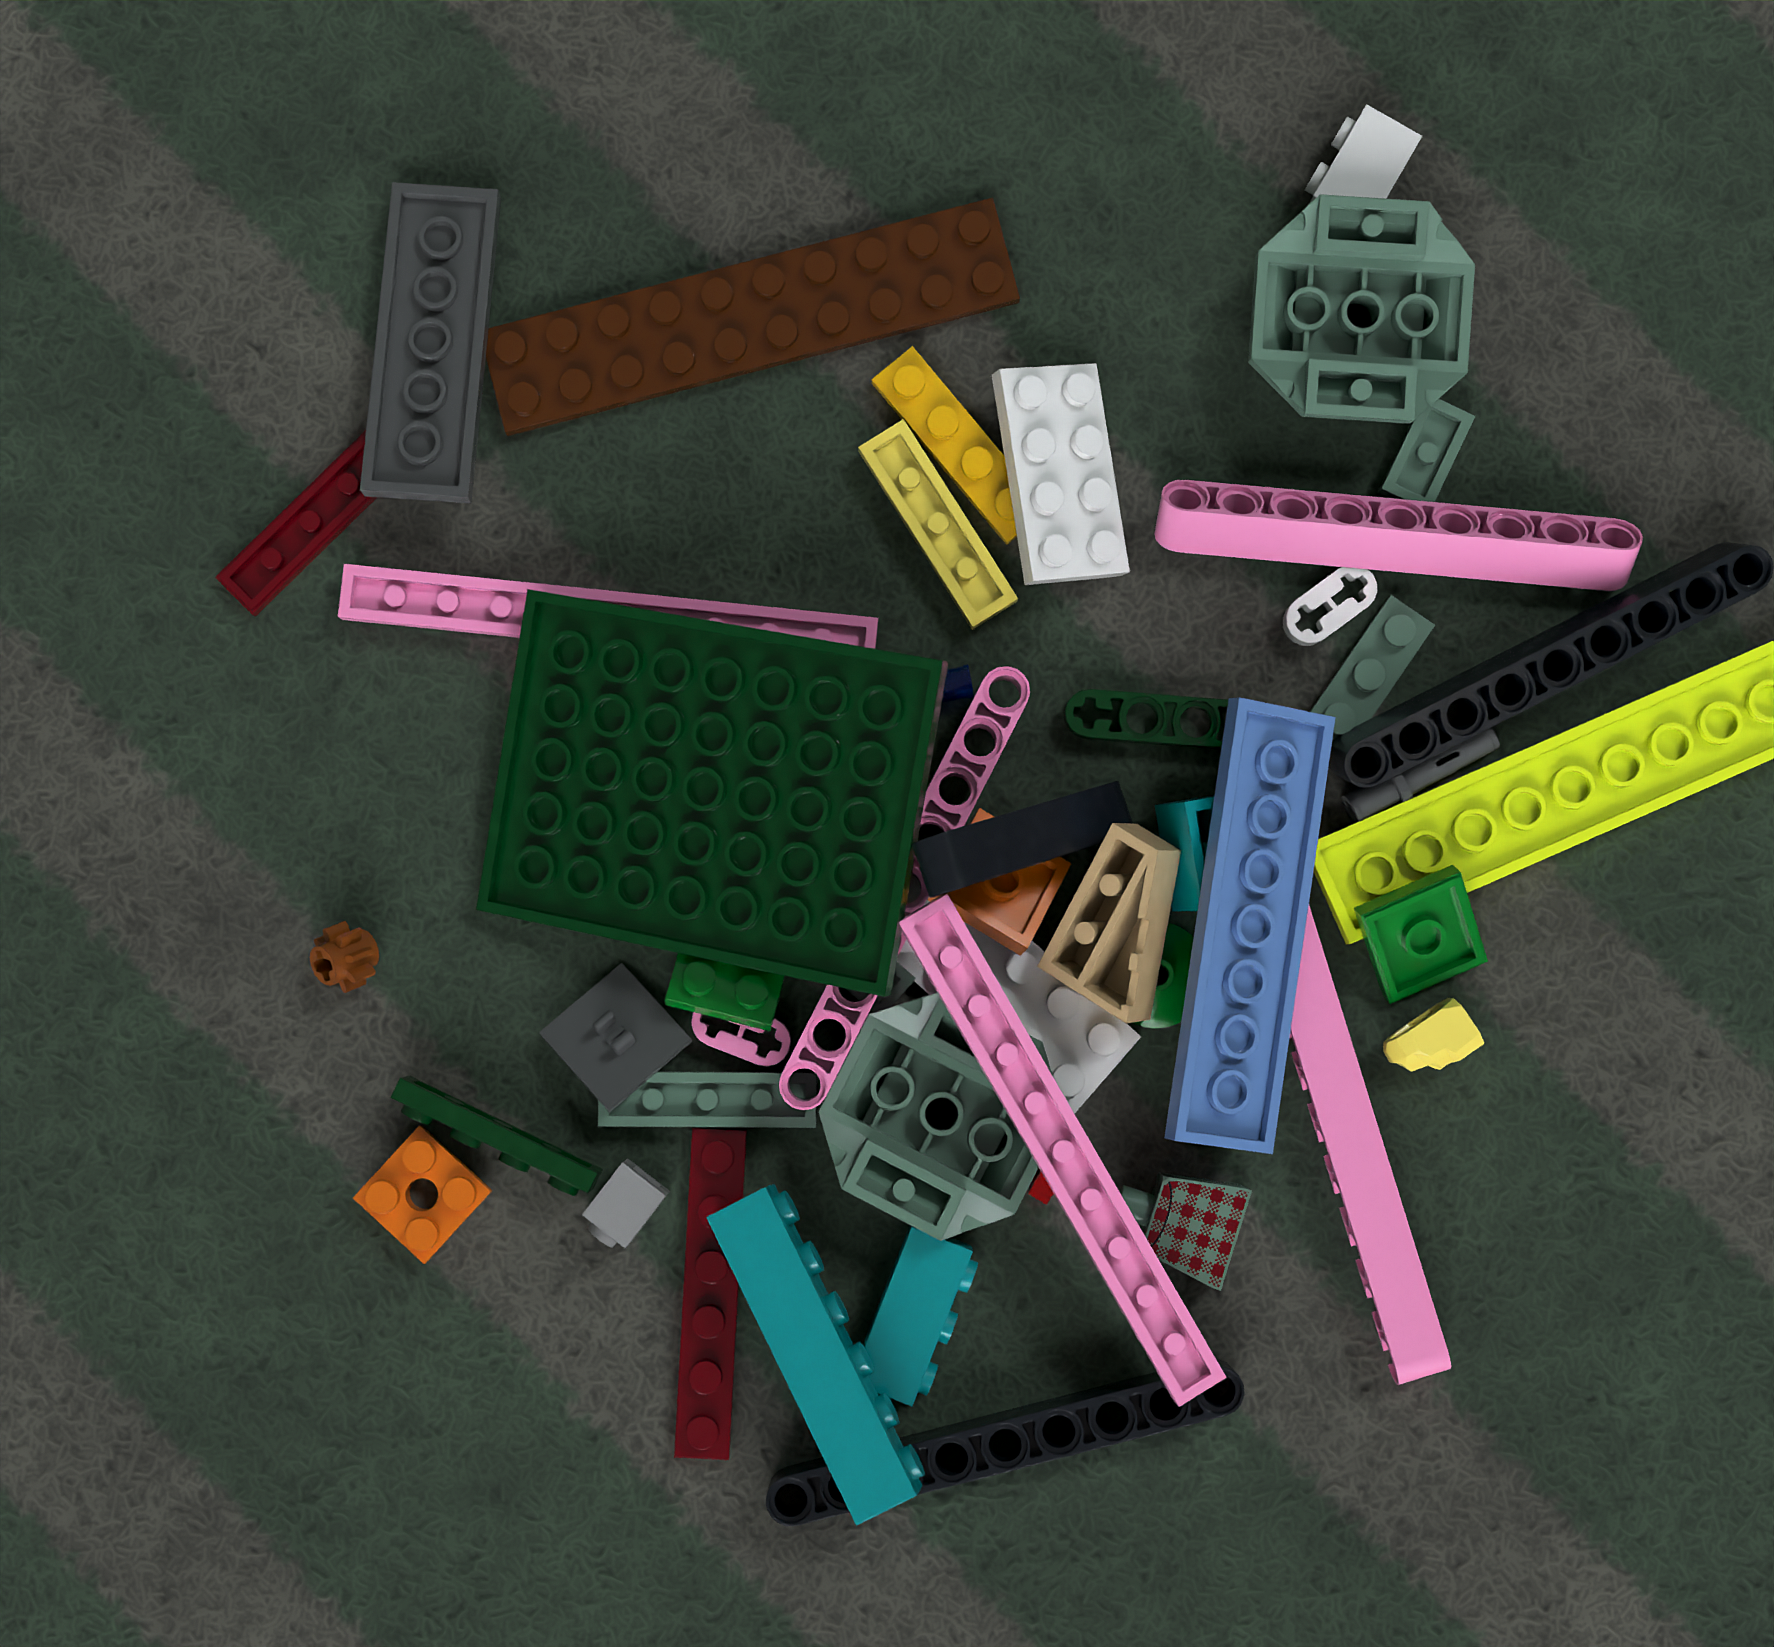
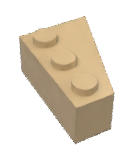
(1118, 924)

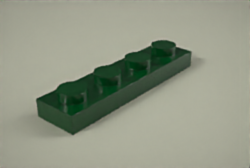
(475, 1126)

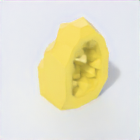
(1434, 1038)

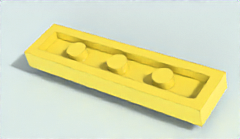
(937, 524)

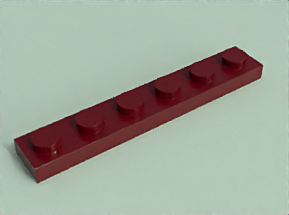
(709, 1299)

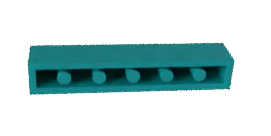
(816, 1353)

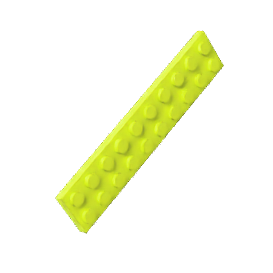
(1560, 788)

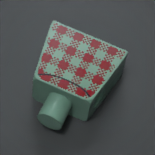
(1191, 1223)

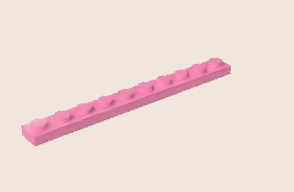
(498, 606)
(1061, 1149)

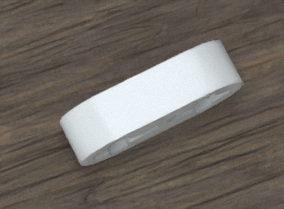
(1337, 615)

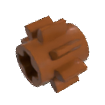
(344, 956)

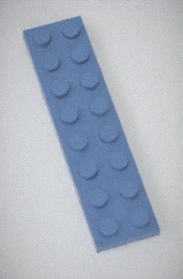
(1250, 926)

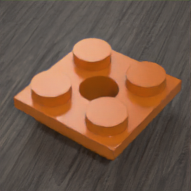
(389, 1200)

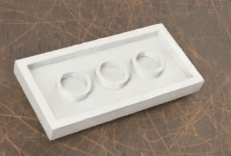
(1060, 473)

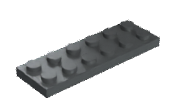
(431, 343)

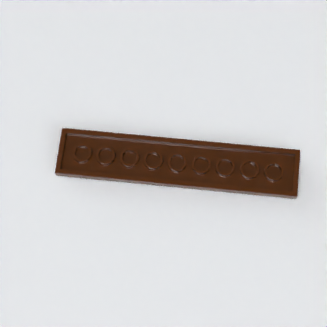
(750, 316)

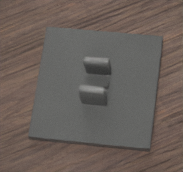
(615, 1037)

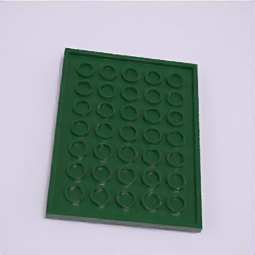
(712, 789)

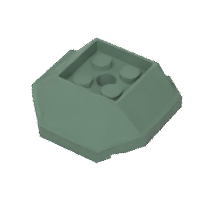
(1396, 265)
(889, 1150)

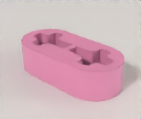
(740, 1046)

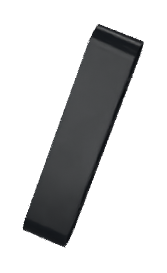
(1019, 838)

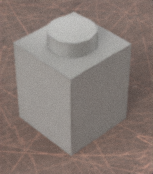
(624, 1205)

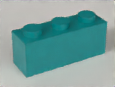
(917, 1313)

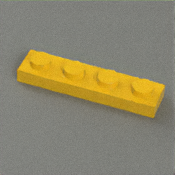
(950, 437)

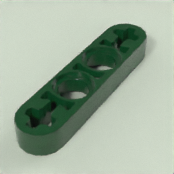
(1168, 714)

